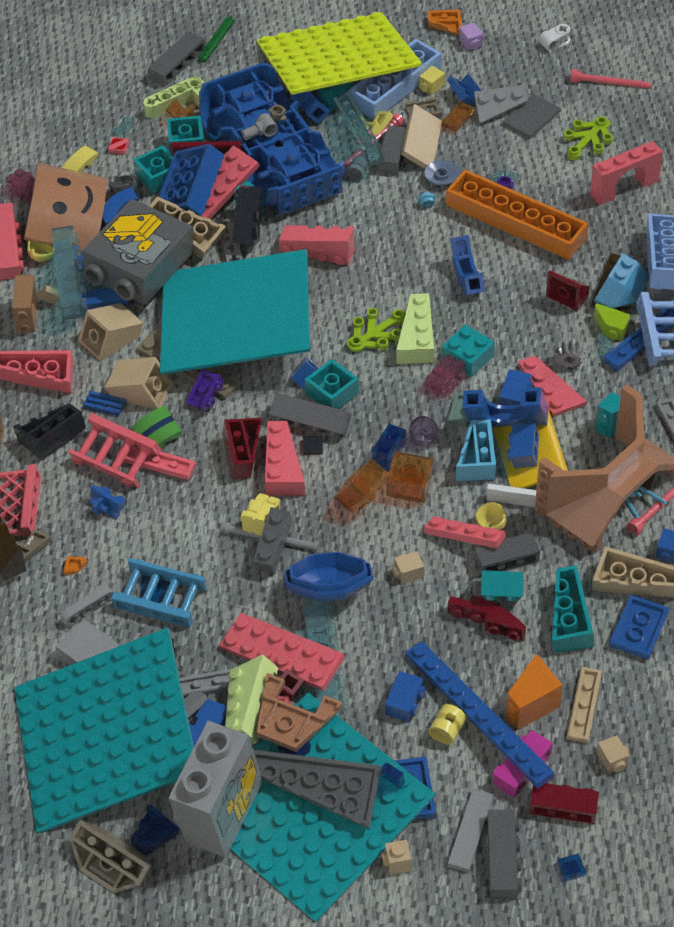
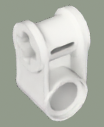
(555, 37)

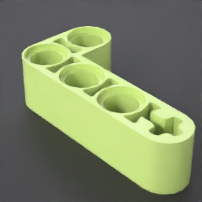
(184, 92)

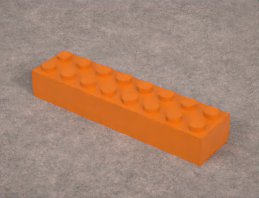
(517, 214)

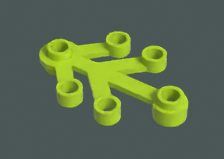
(599, 124)
(358, 342)

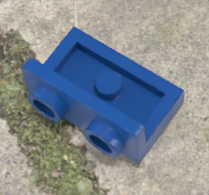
(464, 89)

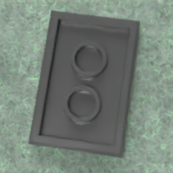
(531, 116)

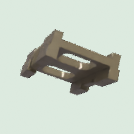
(430, 102)

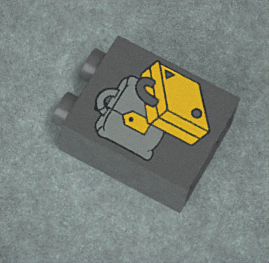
(137, 252)

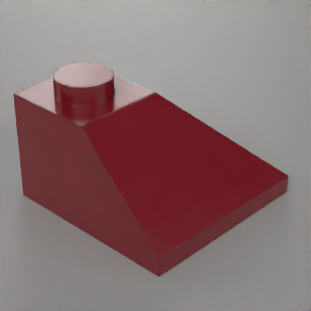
(566, 290)

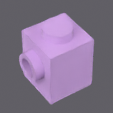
(471, 36)

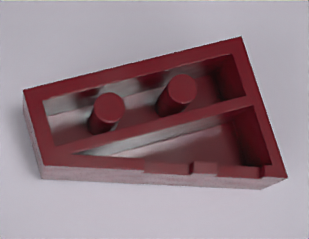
(240, 444)

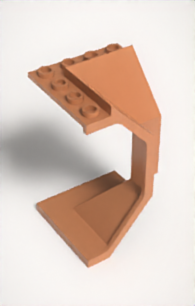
(589, 499)

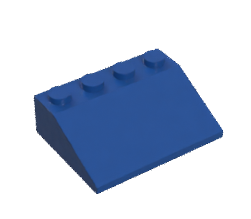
(192, 177)

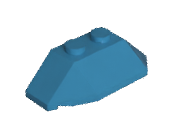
(623, 284)

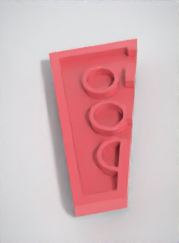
(557, 393)

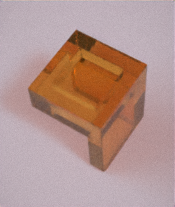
(176, 110)

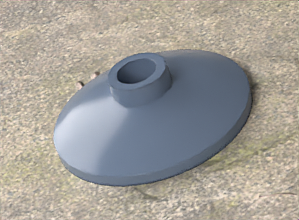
(442, 172)

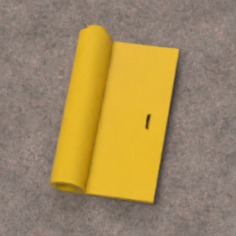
(548, 448)

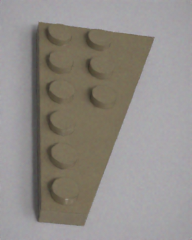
(152, 348)

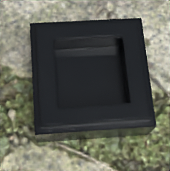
(312, 445)

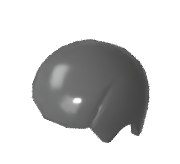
(122, 183)

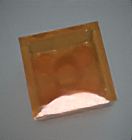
(409, 477)
(361, 486)

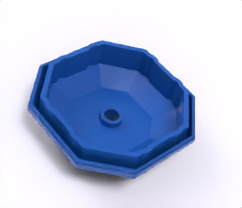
(328, 576)

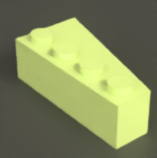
(416, 336)
(246, 695)

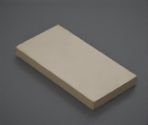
(421, 137)

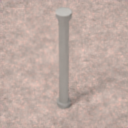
(229, 528)

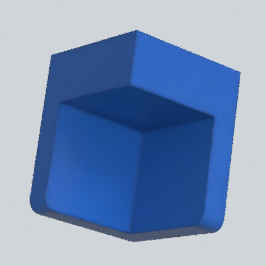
(302, 371)

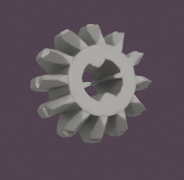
(569, 353)

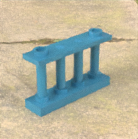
(162, 610)

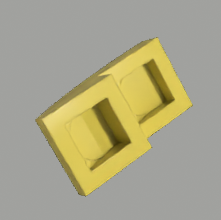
(380, 121)
(83, 157)

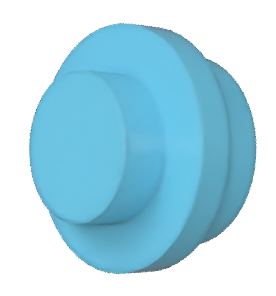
(426, 199)

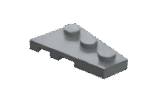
(498, 101)

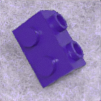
(204, 390)

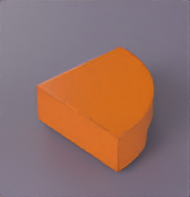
(74, 564)

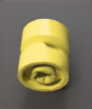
(447, 724)

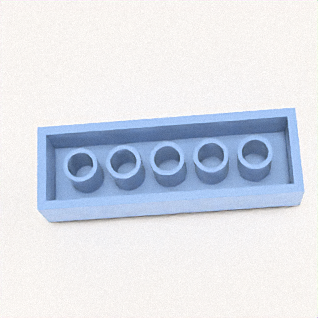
(386, 90)
(660, 251)

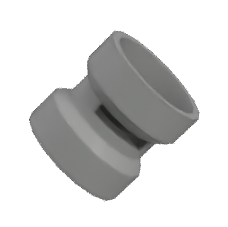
(357, 167)

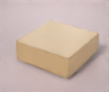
(49, 295)

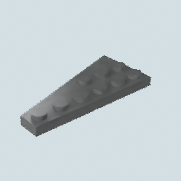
(332, 784)

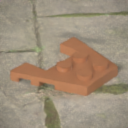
(287, 723)

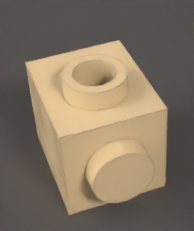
(408, 567)
(613, 754)
(397, 857)

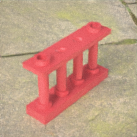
(114, 433)

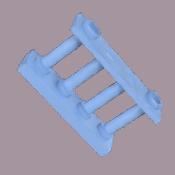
(648, 322)

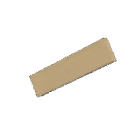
(584, 705)

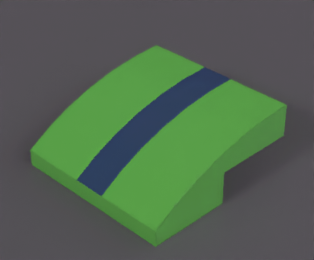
(158, 426)

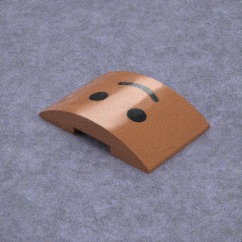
(65, 199)

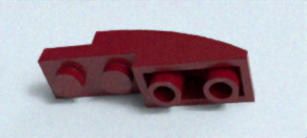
(495, 617)

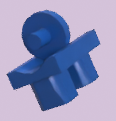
(104, 502)

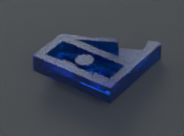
(153, 831)

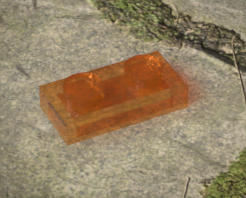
(458, 117)

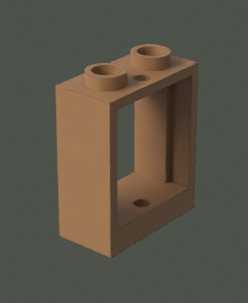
(25, 303)

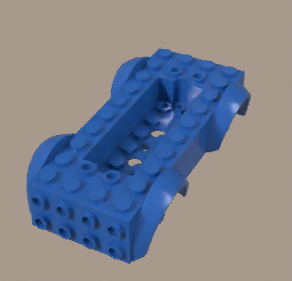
(289, 174)

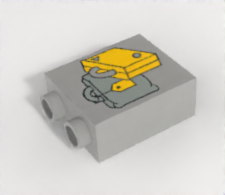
(216, 788)

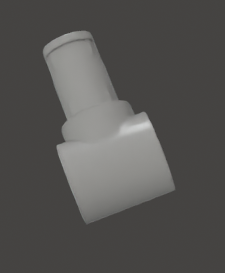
(263, 125)

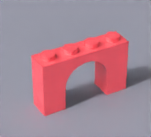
(606, 174)

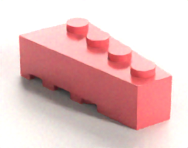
(9, 243)
(321, 243)
(39, 368)
(282, 469)

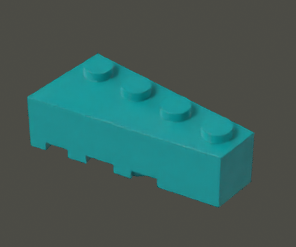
(571, 618)

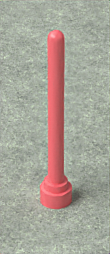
(577, 76)
(397, 120)
(638, 524)

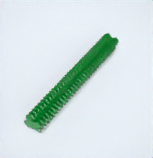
(216, 39)

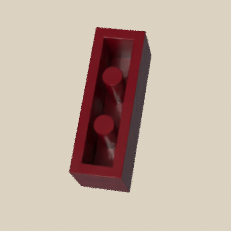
(564, 803)

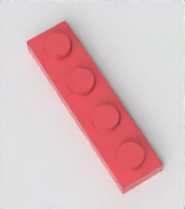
(163, 463)
(465, 532)

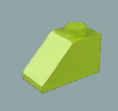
(612, 322)

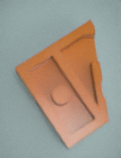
(445, 20)

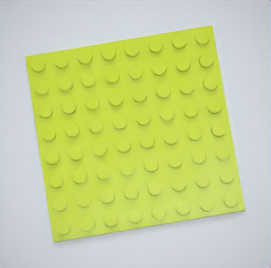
(338, 53)

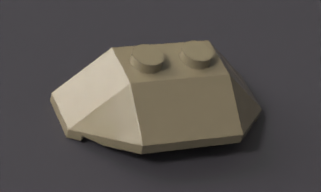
(108, 858)

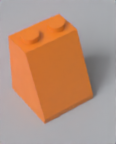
(533, 694)

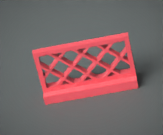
(28, 501)

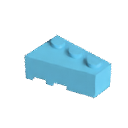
(477, 454)

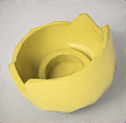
(40, 252)
(491, 514)

